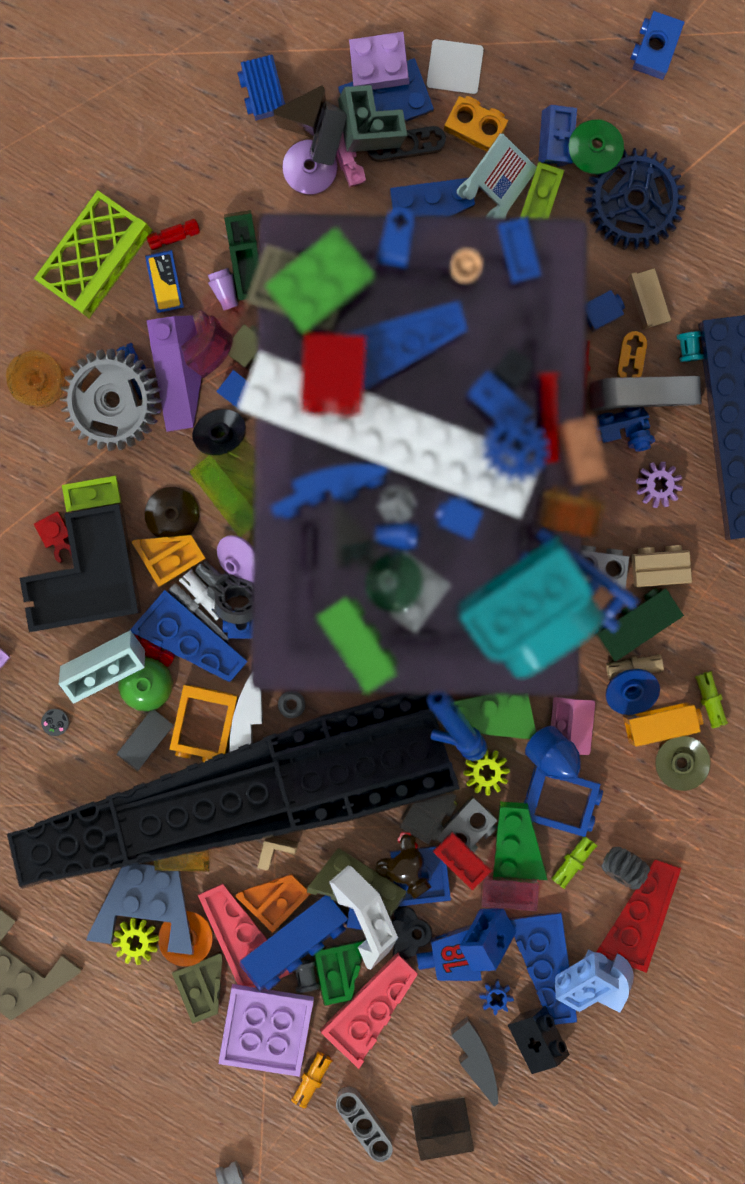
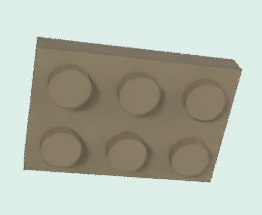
(271, 264)

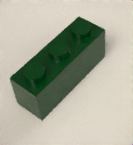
(640, 623)

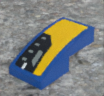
(164, 281)

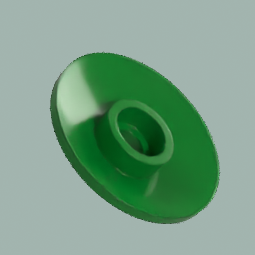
(593, 159)

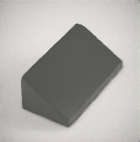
(327, 134)

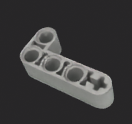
(645, 392)

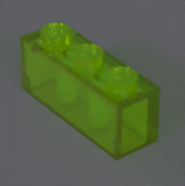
(224, 495)

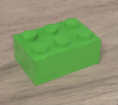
(320, 282)

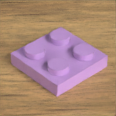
(379, 61)

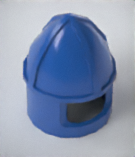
(554, 754)

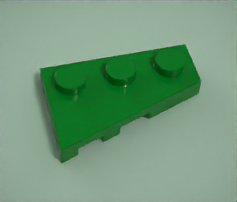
(516, 844)

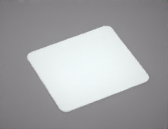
(455, 66)

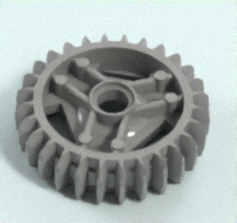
(93, 406)

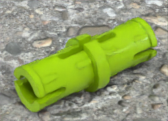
(711, 699)
(574, 862)

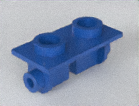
(632, 420)

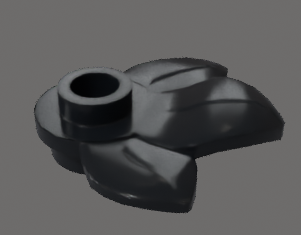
(404, 924)

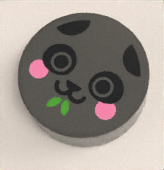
(55, 722)

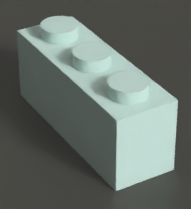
(102, 667)

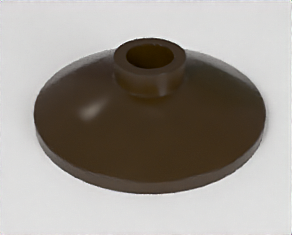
(171, 498)

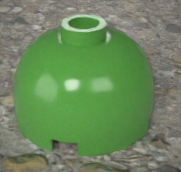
(147, 687)

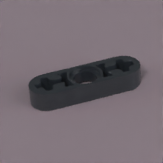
(427, 146)

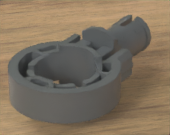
(223, 588)

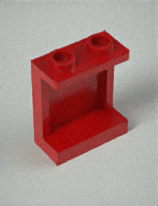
(332, 374)

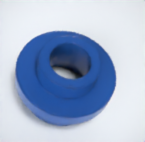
(641, 440)

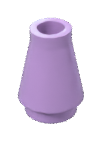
(223, 286)

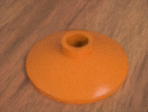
(201, 939)

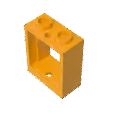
(209, 695)
(662, 724)

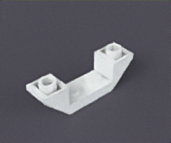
(369, 908)

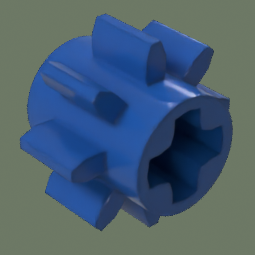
(495, 1005)

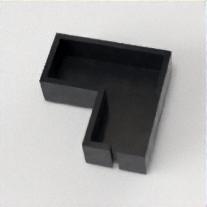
(102, 575)

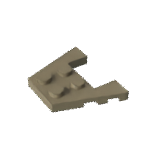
(21, 983)

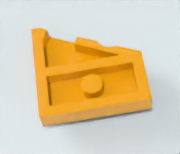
(168, 556)

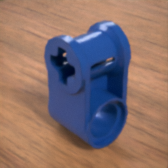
(396, 243)

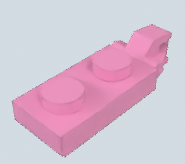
(353, 172)

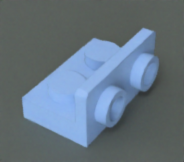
(584, 984)

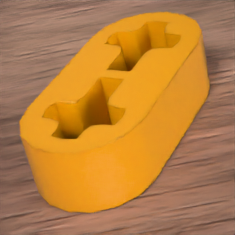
(638, 358)

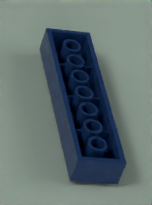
(724, 372)

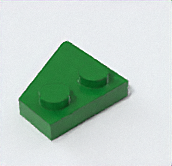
(337, 971)

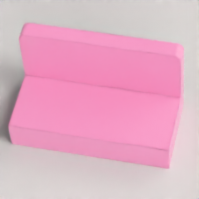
(575, 721)

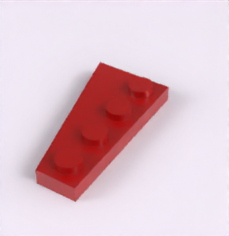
(641, 920)

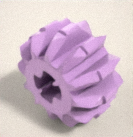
(668, 484)

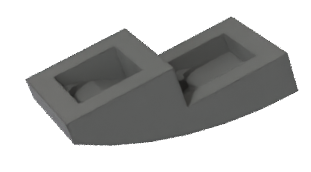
(145, 740)

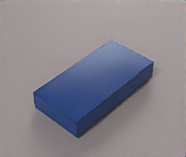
(519, 249)

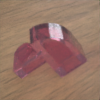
(208, 347)

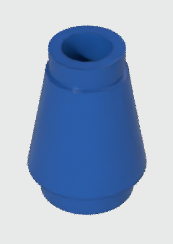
(398, 535)

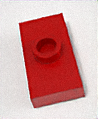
(462, 860)

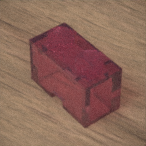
(509, 893)

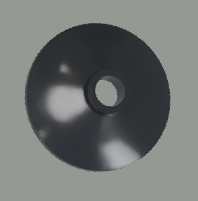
(219, 432)

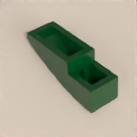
(242, 250)

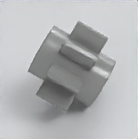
(397, 504)

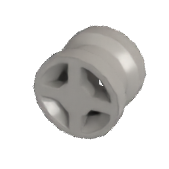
(230, 1174)

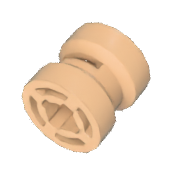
(466, 261)

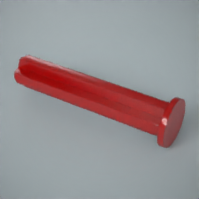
(549, 410)

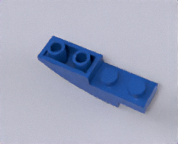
(339, 480)

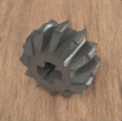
(625, 868)

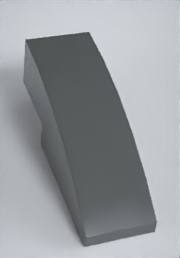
(476, 1058)

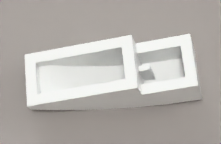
(247, 712)

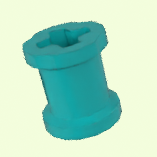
(690, 346)

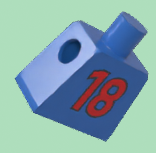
(448, 958)

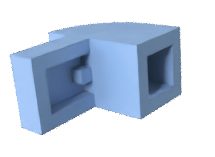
(620, 970)

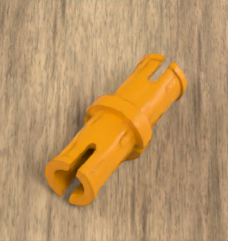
(311, 1080)

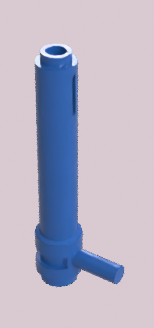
(461, 733)

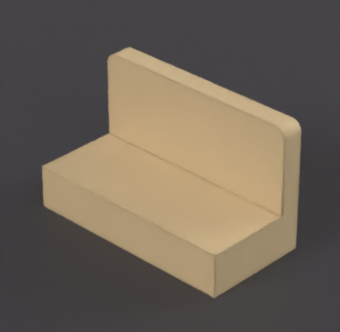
(649, 298)
(268, 849)

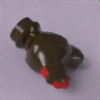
(406, 866)

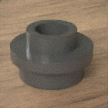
(282, 704)

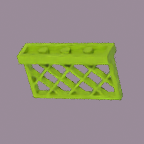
(110, 269)

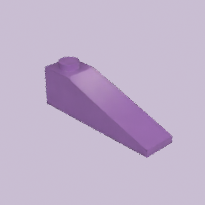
(177, 380)

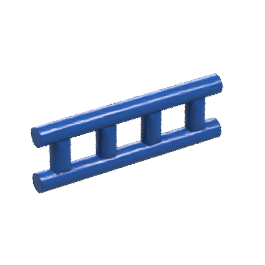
(597, 579)

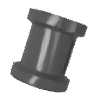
(306, 977)

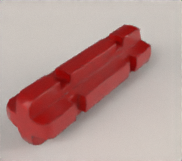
(173, 234)
(156, 652)

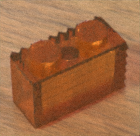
(570, 513)

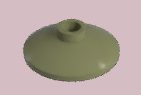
(696, 766)

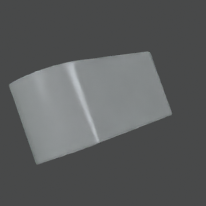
(368, 1136)

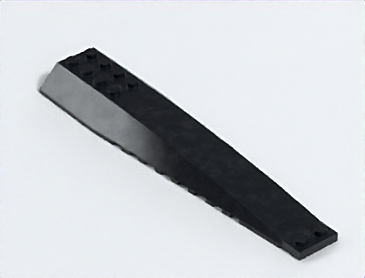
(284, 784)

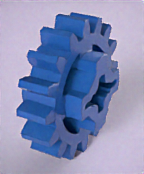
(507, 460)

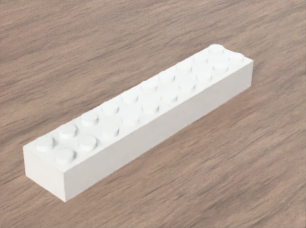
(387, 437)

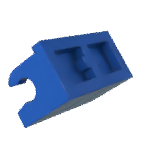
(555, 133)

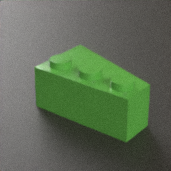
(358, 644)
(499, 714)

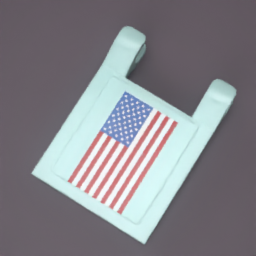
(500, 175)

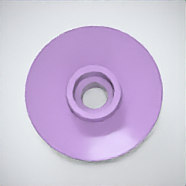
(302, 179)
(236, 557)

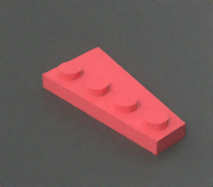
(233, 929)
(360, 1020)

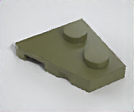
(200, 987)

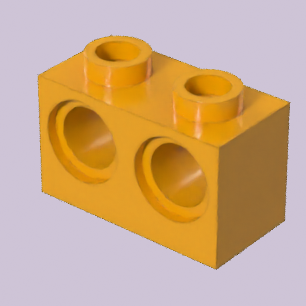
(472, 131)

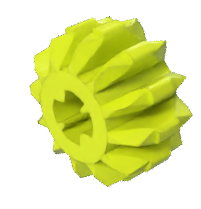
(479, 778)
(126, 943)

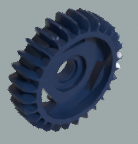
(651, 214)

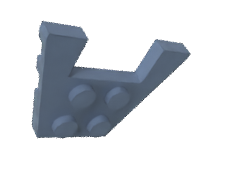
(146, 895)

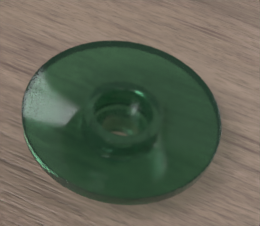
(406, 583)

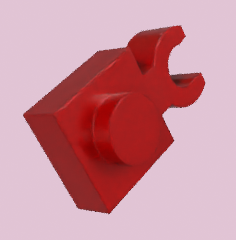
(54, 532)

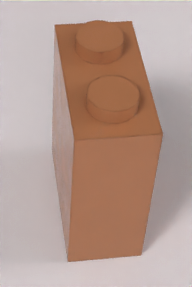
(582, 451)

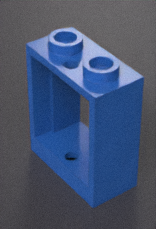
(587, 820)

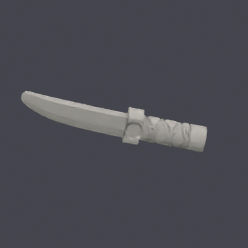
(193, 607)

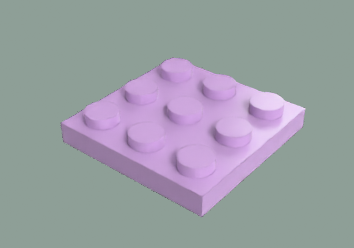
(266, 1030)

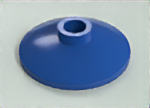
(633, 700)

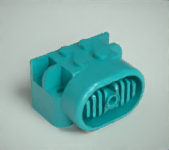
(533, 611)

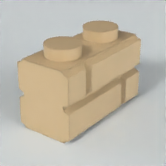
(661, 568)

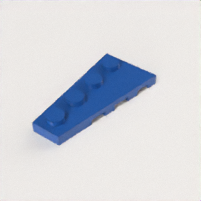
(406, 339)
(184, 634)
(545, 954)

